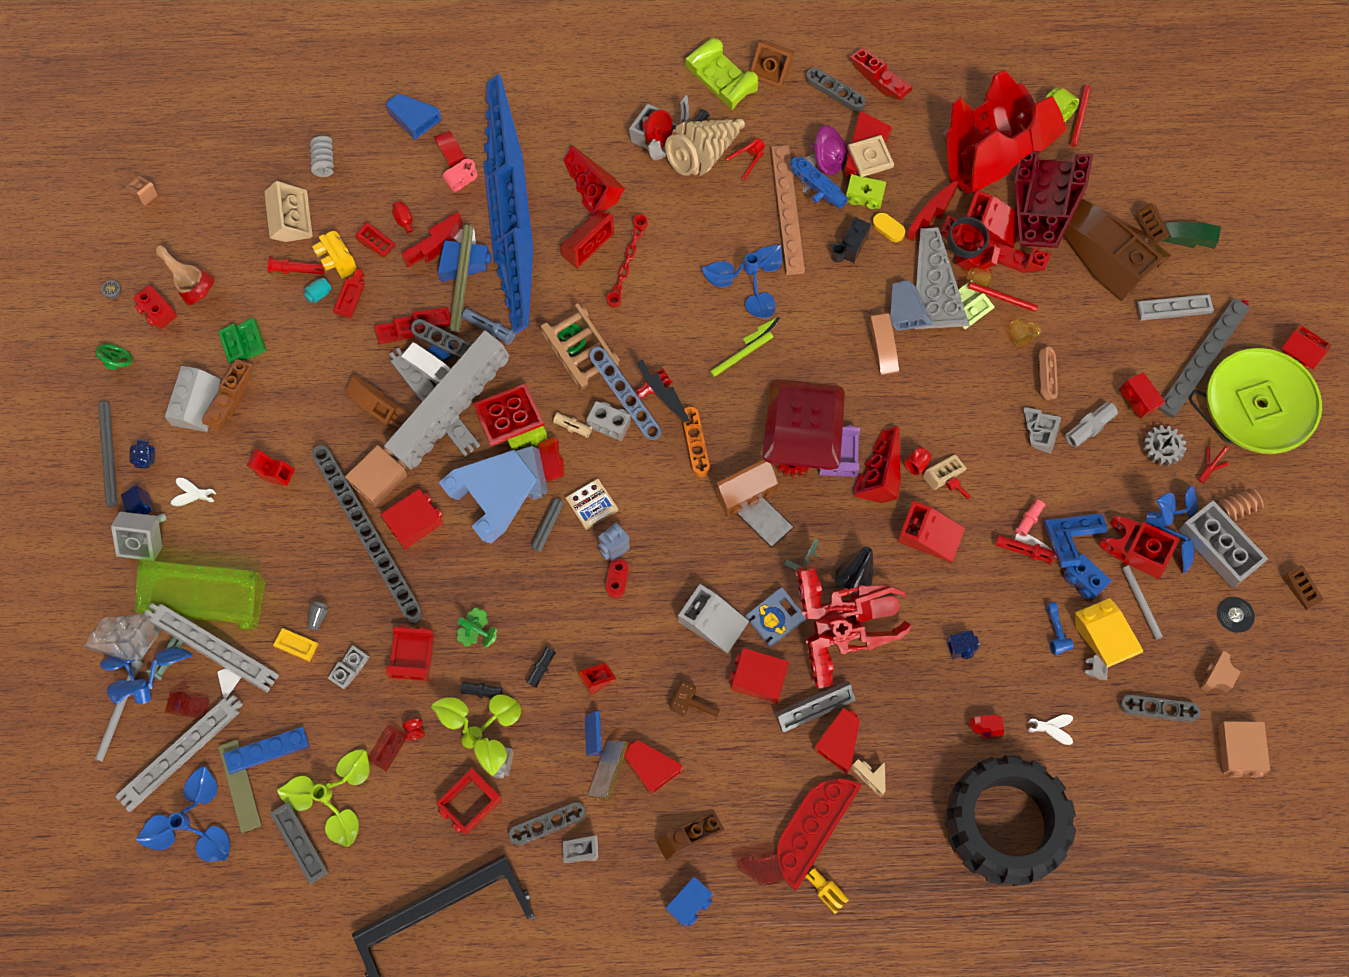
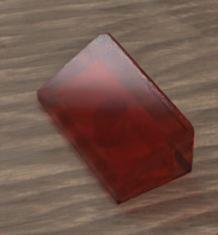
(387, 748)

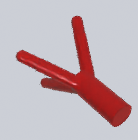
(1210, 468)

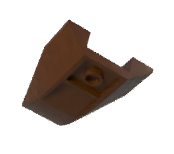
(1113, 249)

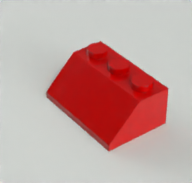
(588, 238)

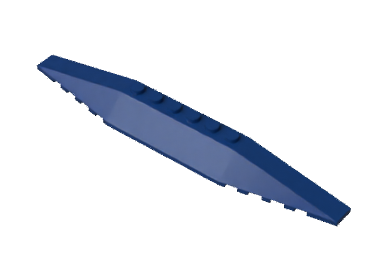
(508, 205)

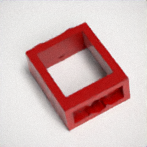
(470, 776)

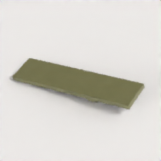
(241, 793)

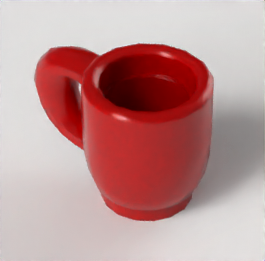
(917, 461)

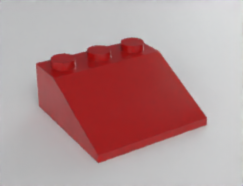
(508, 414)

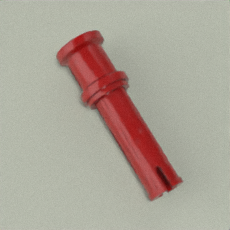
(287, 266)
(1034, 552)

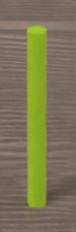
(741, 354)

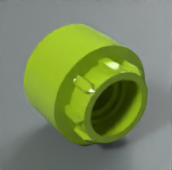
(1066, 101)

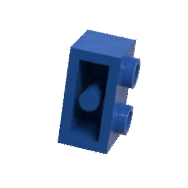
(1087, 578)
(689, 903)

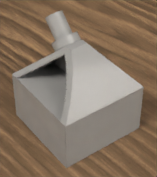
(137, 535)

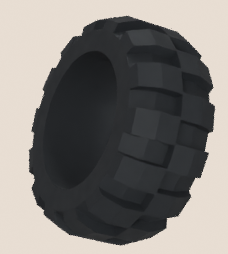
(1042, 788)

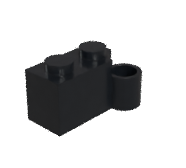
(852, 242)

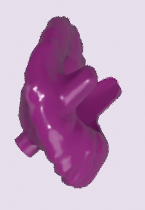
(829, 150)

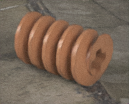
(1241, 504)

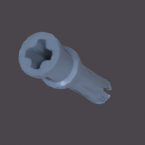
(497, 329)

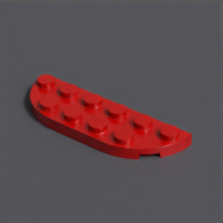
(813, 827)

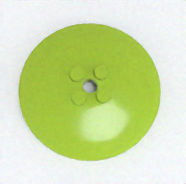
(1277, 380)

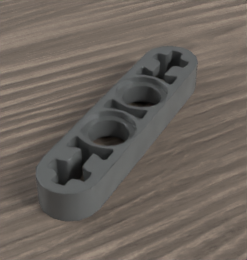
(837, 87)
(1160, 712)
(548, 826)

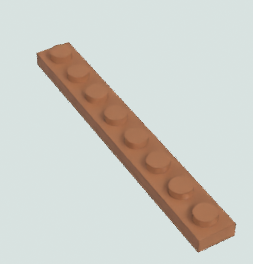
(787, 210)

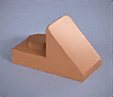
(142, 190)

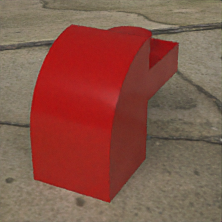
(986, 259)
(270, 469)

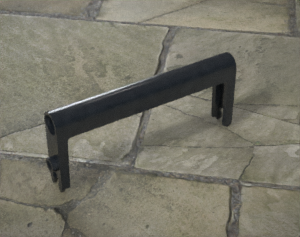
(435, 902)

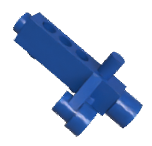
(818, 182)

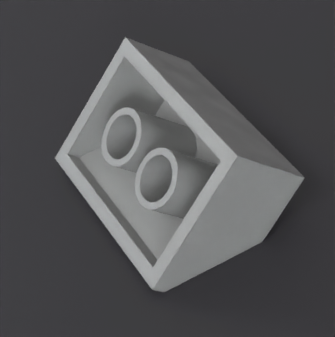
(192, 398)

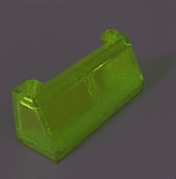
(201, 592)

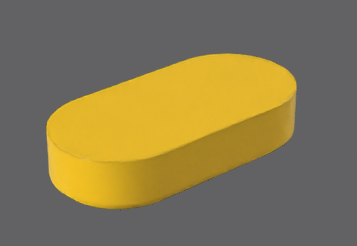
(889, 227)

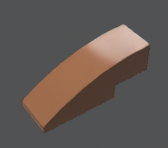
(884, 344)

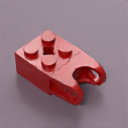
(1140, 546)

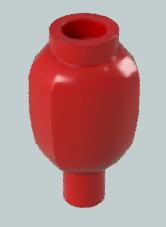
(402, 216)

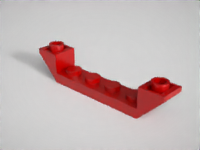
(1008, 256)

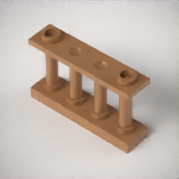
(560, 348)

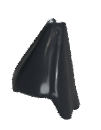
(856, 570)

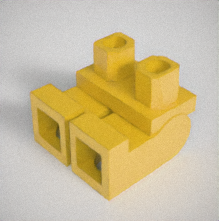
(337, 254)

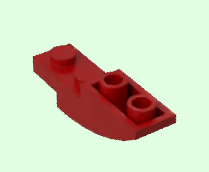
(878, 75)
(432, 246)

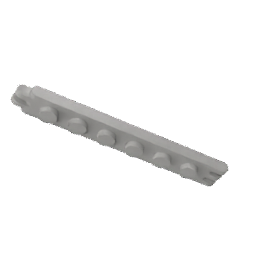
(422, 388)
(211, 646)
(179, 753)

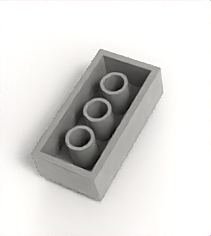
(1223, 544)

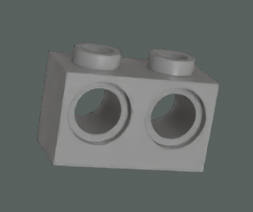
(606, 424)

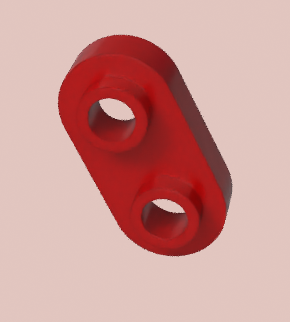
(617, 577)

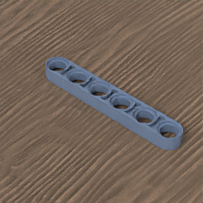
(623, 395)

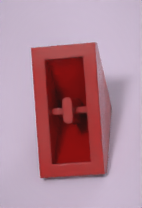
(596, 677)

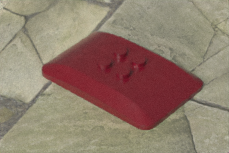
(804, 424)

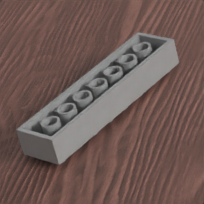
(447, 400)

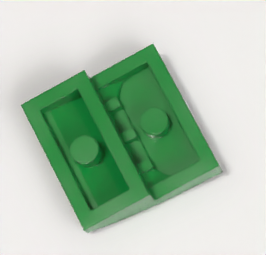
(242, 341)

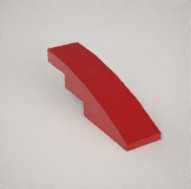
(935, 207)
(401, 327)

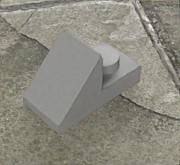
(580, 849)

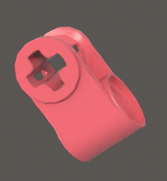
(459, 176)

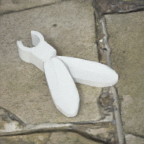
(192, 494)
(1052, 728)

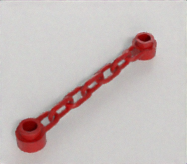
(640, 218)

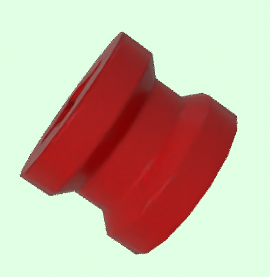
(413, 729)

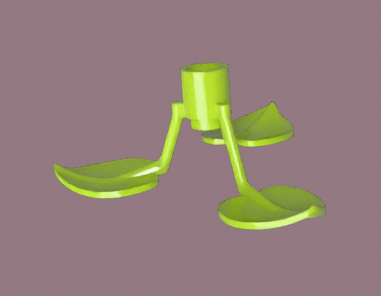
(489, 753)
(301, 791)

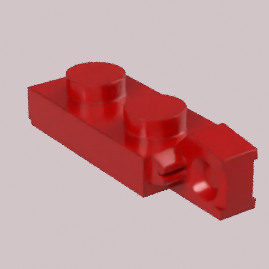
(350, 295)

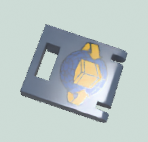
(773, 619)

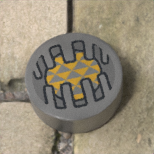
(111, 289)

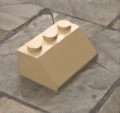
(287, 212)

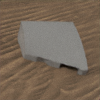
(1042, 429)

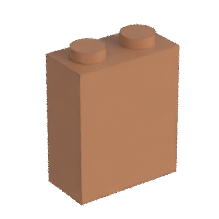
(376, 475)
(1243, 748)

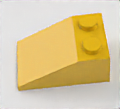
(1107, 632)

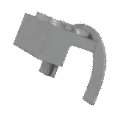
(637, 132)

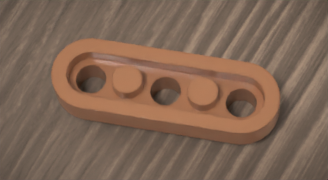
(1048, 373)

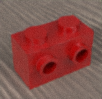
(154, 307)
(1141, 395)

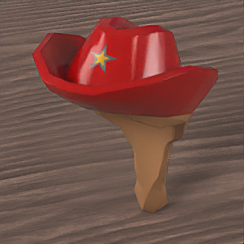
(190, 281)

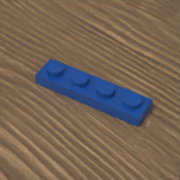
(266, 750)

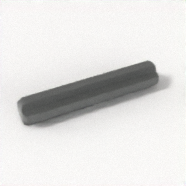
(547, 525)

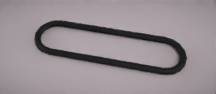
(1202, 414)

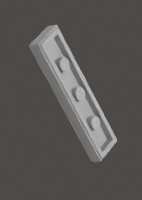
(1174, 307)

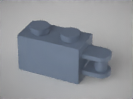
(613, 543)

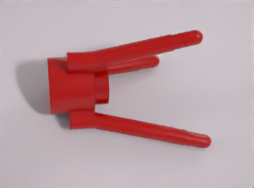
(754, 148)

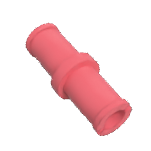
(1030, 517)

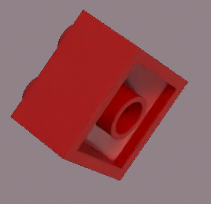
(1306, 347)

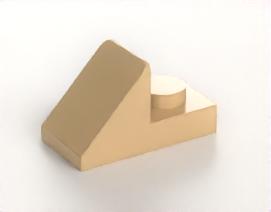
(874, 780)

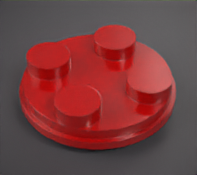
(658, 127)

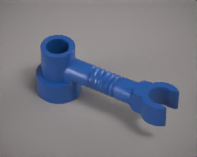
(1061, 643)

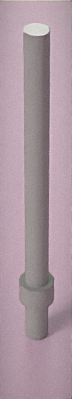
(135, 666)

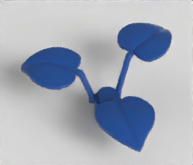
(768, 259)
(1165, 517)
(139, 688)
(159, 829)

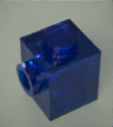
(136, 501)
(963, 645)

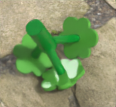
(474, 628)

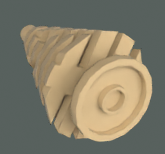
(700, 144)

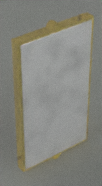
(607, 769)

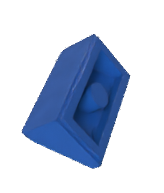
(593, 734)

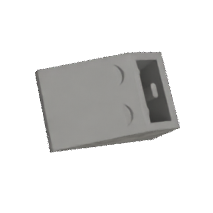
(712, 619)

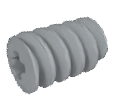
(321, 156)

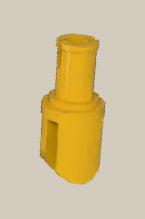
(827, 891)

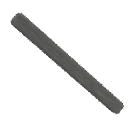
(107, 454)

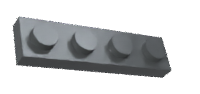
(815, 706)
(299, 843)

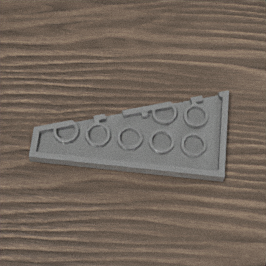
(937, 283)

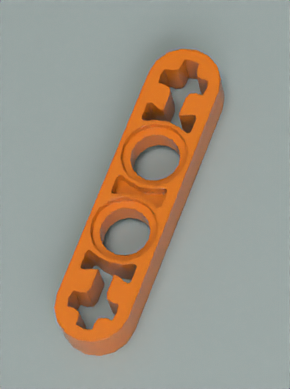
(696, 441)

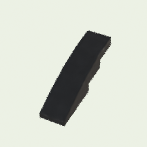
(666, 396)

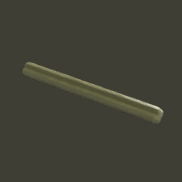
(461, 278)

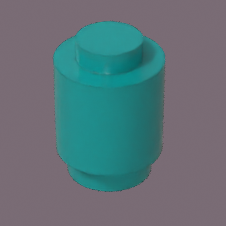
(317, 290)

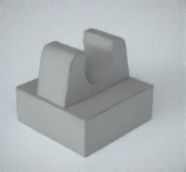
(1099, 669)

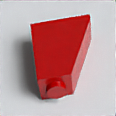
(839, 740)
(651, 766)

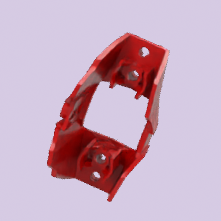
(978, 147)

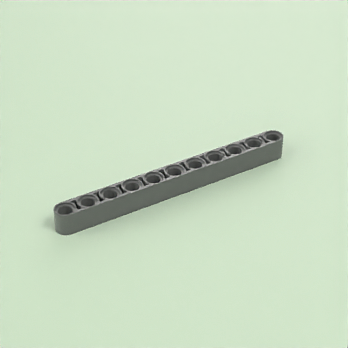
(371, 540)

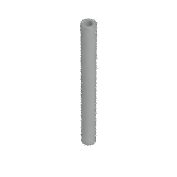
(1142, 602)

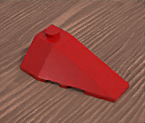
(595, 184)
(883, 471)

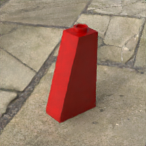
(866, 128)

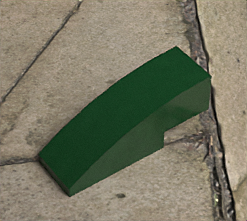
(1193, 234)

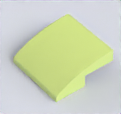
(975, 304)

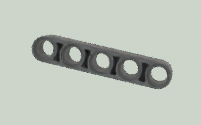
(443, 345)

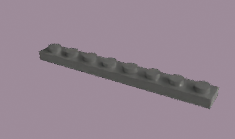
(1203, 358)

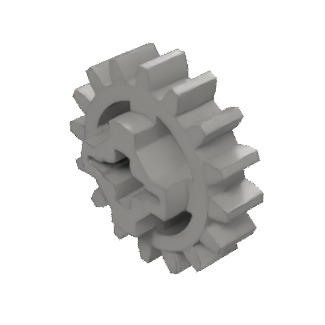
(1155, 441)

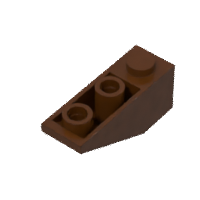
(689, 835)

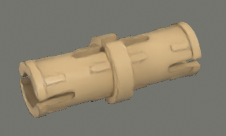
(583, 429)

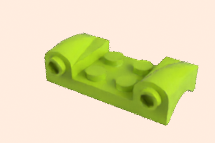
(720, 73)

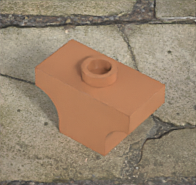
(1220, 674)

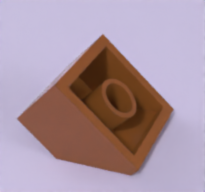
(772, 62)

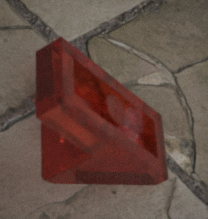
(186, 705)

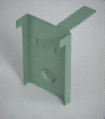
(812, 550)

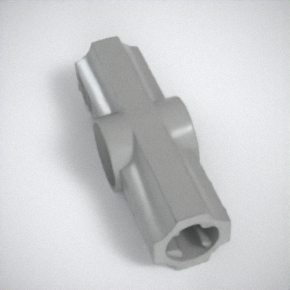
(1091, 424)

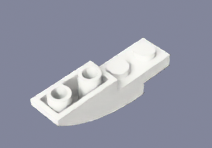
(425, 363)

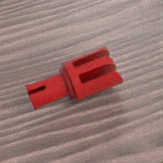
(645, 390)

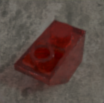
(763, 870)

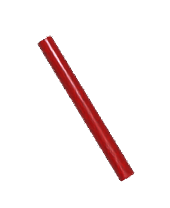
(1080, 115)
(1001, 296)

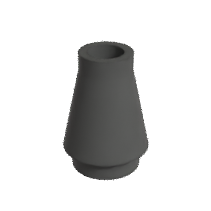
(316, 615)

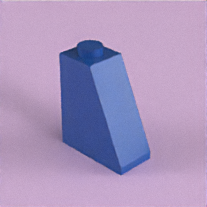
(413, 115)
(449, 260)

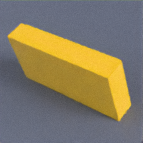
(295, 644)

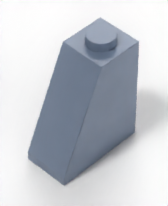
(908, 307)
(532, 459)

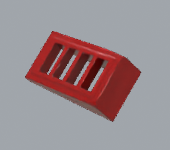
(368, 228)

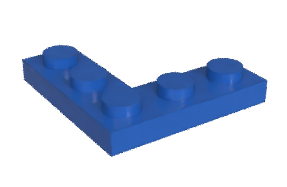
(1061, 533)

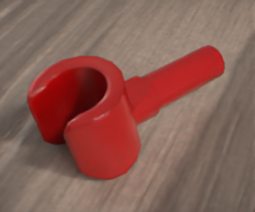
(953, 484)

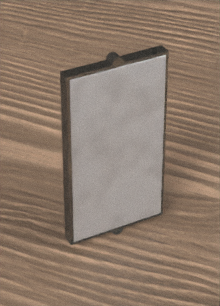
(766, 522)

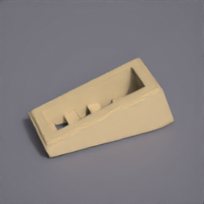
(935, 479)

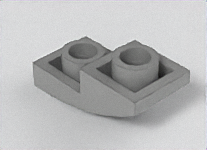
(349, 668)

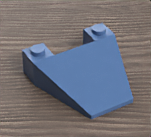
(498, 487)

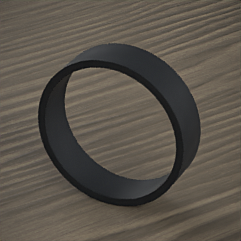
(974, 222)

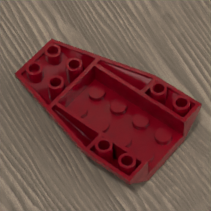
(1048, 197)

